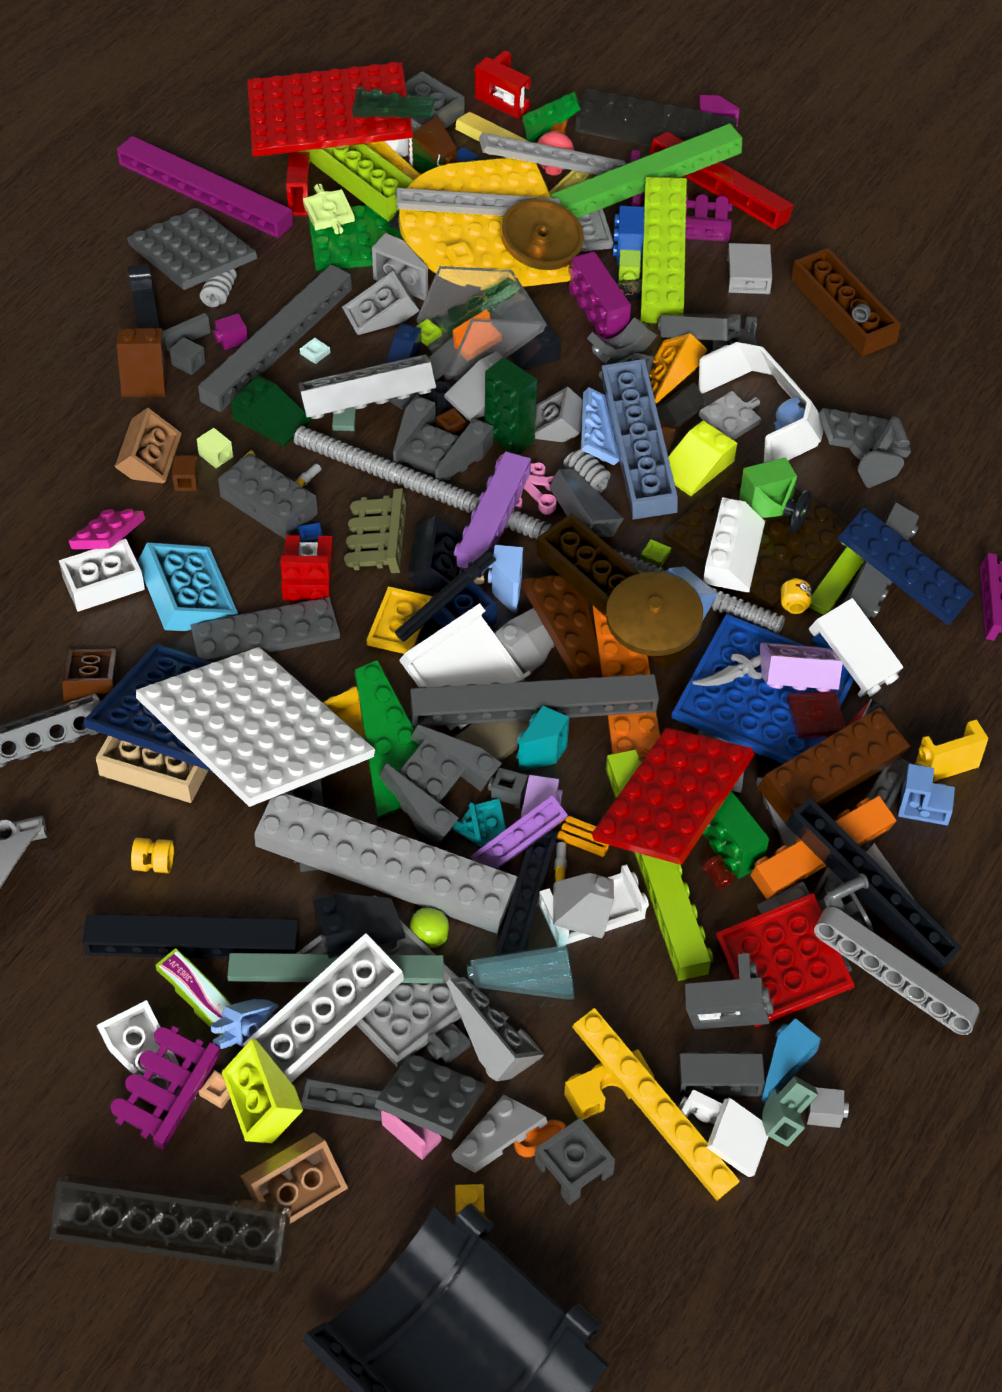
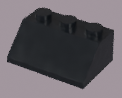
(539, 350)
(433, 555)

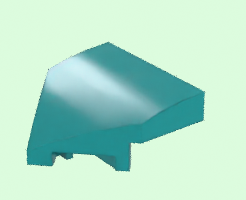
(482, 822)

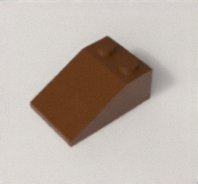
(89, 673)

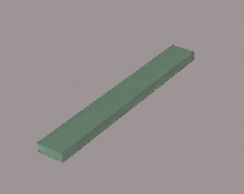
(307, 967)

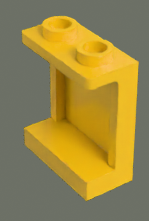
(348, 709)
(955, 755)

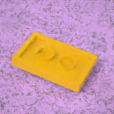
(394, 611)

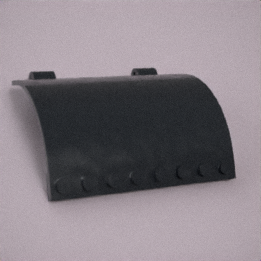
(459, 1321)

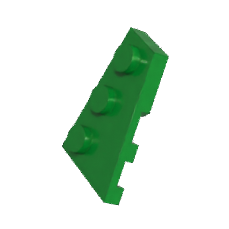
(542, 119)

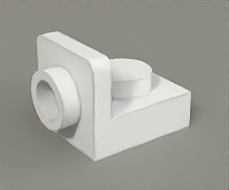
(701, 1106)

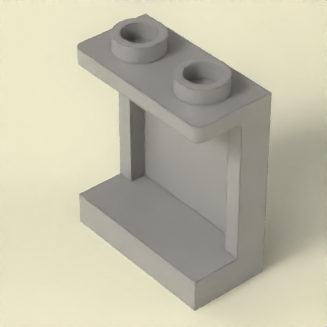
(749, 268)

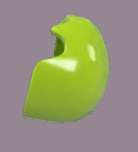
(430, 926)

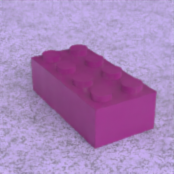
(598, 295)

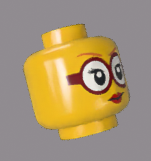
(796, 595)

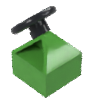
(770, 492)

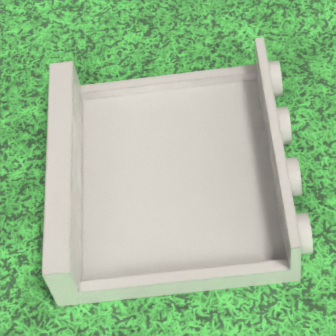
(461, 656)

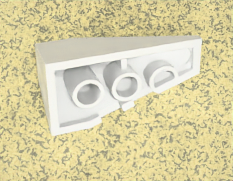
(131, 1035)

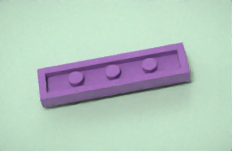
(521, 834)

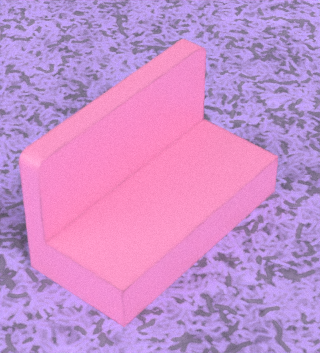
(413, 1136)

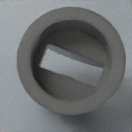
(861, 312)

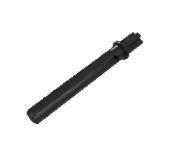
(448, 593)

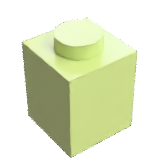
(214, 448)

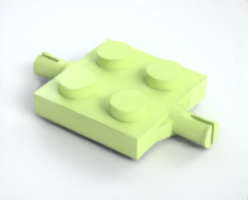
(328, 209)

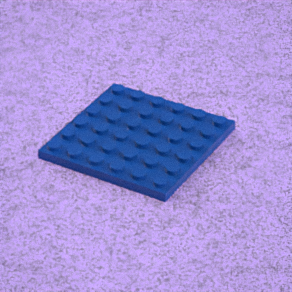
(747, 708)

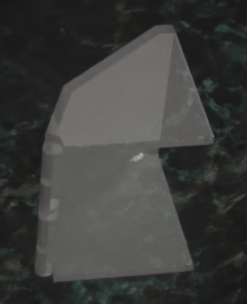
(507, 330)

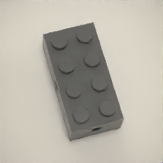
(267, 496)

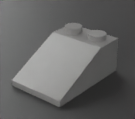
(395, 255)
(381, 305)
(469, 391)

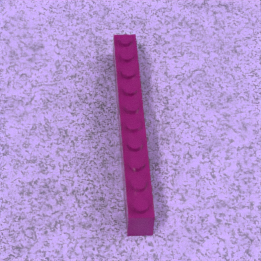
(205, 187)

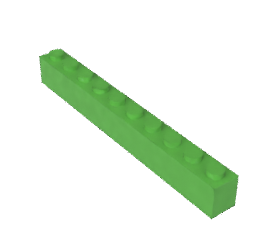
(668, 163)

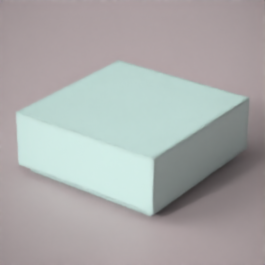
(315, 350)

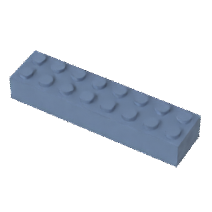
(639, 439)

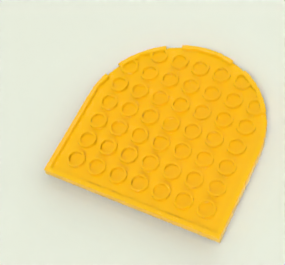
(432, 231)

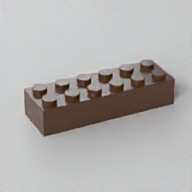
(836, 293)
(834, 764)

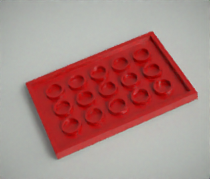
(673, 795)

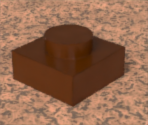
(451, 421)

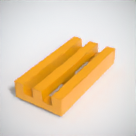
(584, 831)

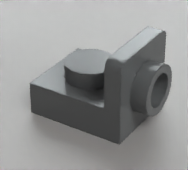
(447, 1044)

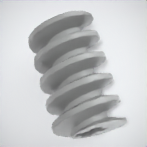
(218, 288)
(589, 469)

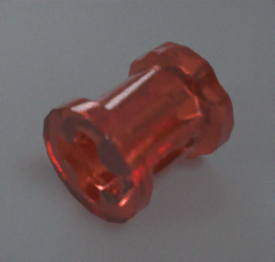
(718, 872)

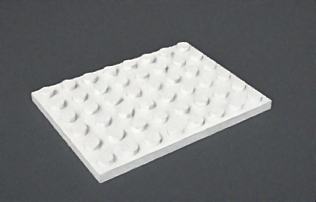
(254, 725)

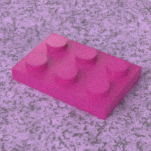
(107, 529)

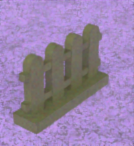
(393, 539)

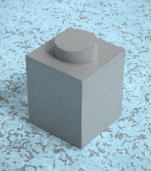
(827, 1108)

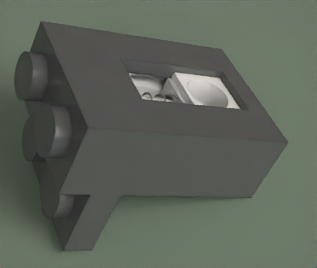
(730, 1001)

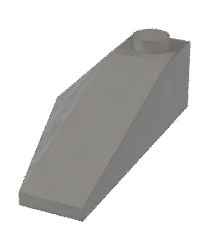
(526, 641)

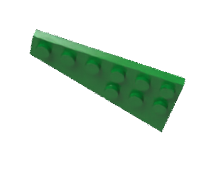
(385, 730)

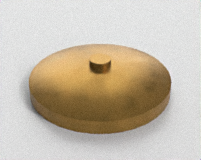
(541, 234)
(654, 613)

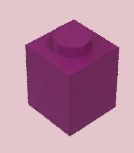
(230, 331)

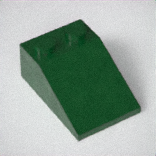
(268, 411)

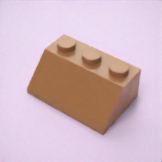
(148, 448)
(297, 1177)

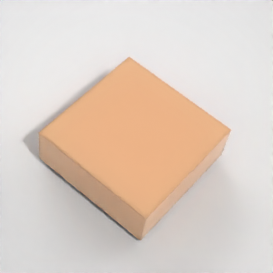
(215, 1090)

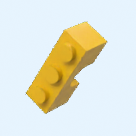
(585, 1092)

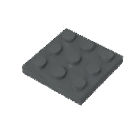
(430, 1096)

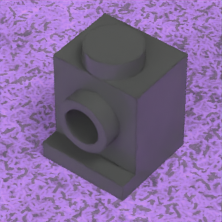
(508, 787)

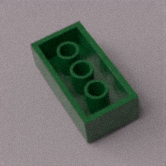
(511, 405)

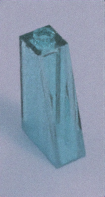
(530, 972)

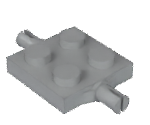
(731, 415)

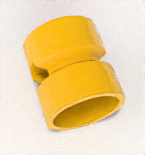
(161, 857)

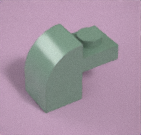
(784, 1108)

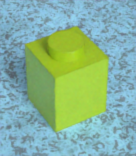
(629, 265)

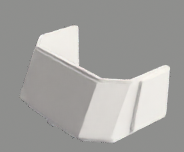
(742, 358)

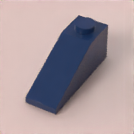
(406, 343)

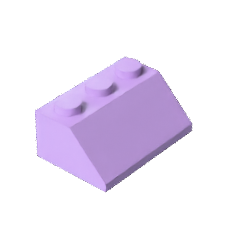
(800, 667)

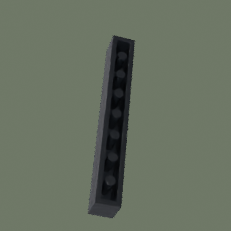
(883, 895)
(191, 936)

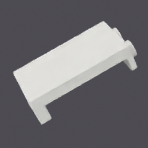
(859, 647)
(627, 907)

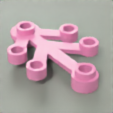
(545, 502)

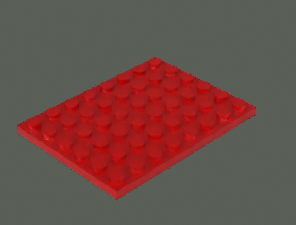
(317, 107)

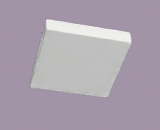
(738, 1137)

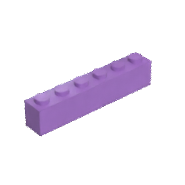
(494, 508)

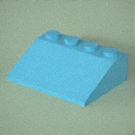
(185, 585)

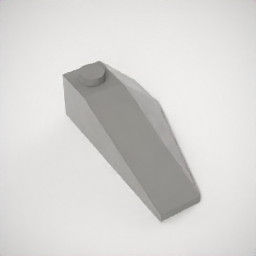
(496, 1042)

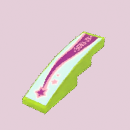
(193, 987)

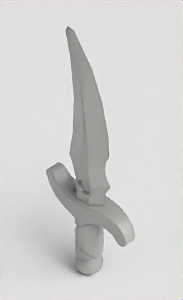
(731, 672)

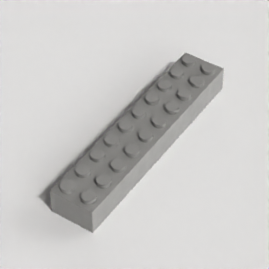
(385, 861)

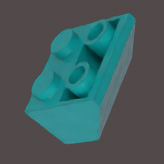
(543, 740)

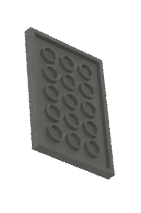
(191, 248)

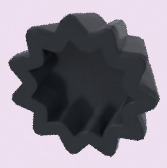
(438, 395)

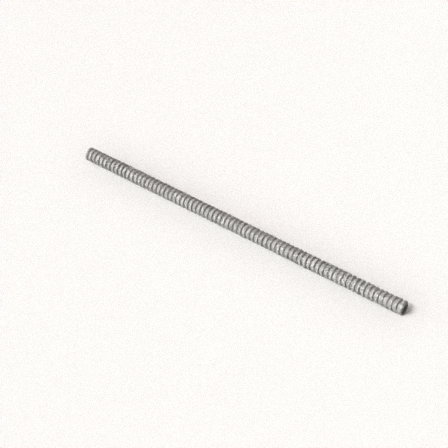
(520, 522)

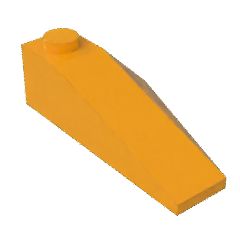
(674, 362)

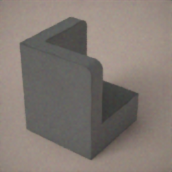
(187, 356)

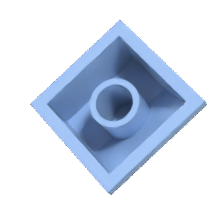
(507, 575)

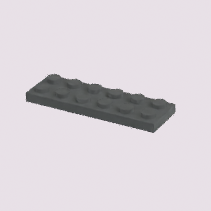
(268, 629)

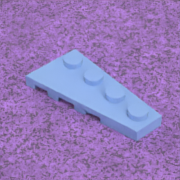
(597, 428)

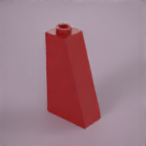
(298, 182)

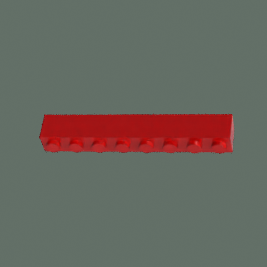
(736, 187)

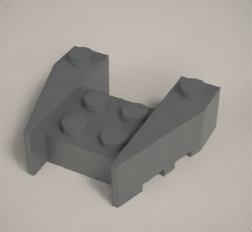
(434, 449)
(431, 776)

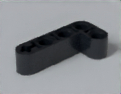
(143, 296)

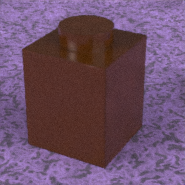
(185, 473)

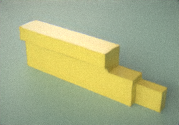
(474, 125)

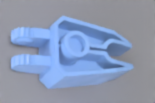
(242, 1021)

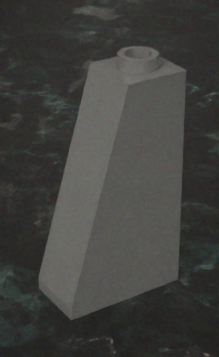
(701, 326)
(585, 503)

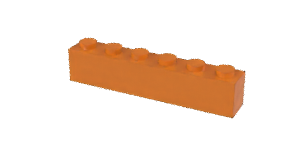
(799, 862)

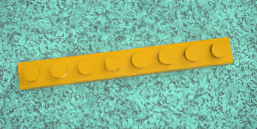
(655, 1104)

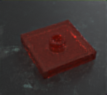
(816, 714)

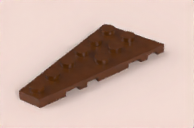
(567, 623)

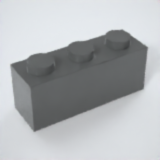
(721, 1074)

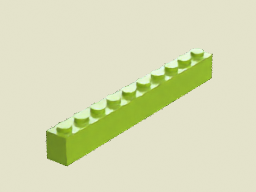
(666, 891)

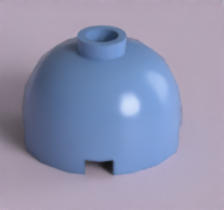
(788, 413)

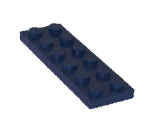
(906, 566)

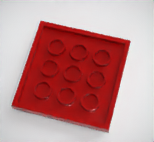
(788, 956)

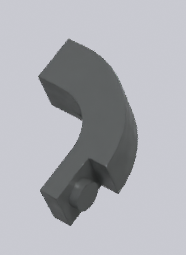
(633, 338)

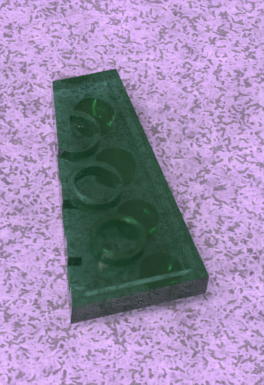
(394, 105)
(493, 295)

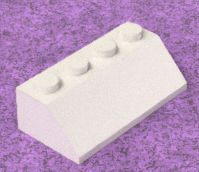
(734, 546)

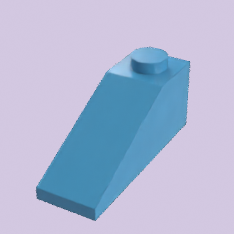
(792, 1051)

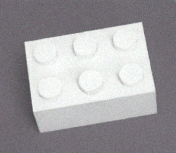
(101, 575)

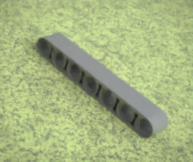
(897, 970)

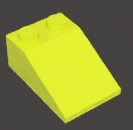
(701, 457)
(260, 1094)

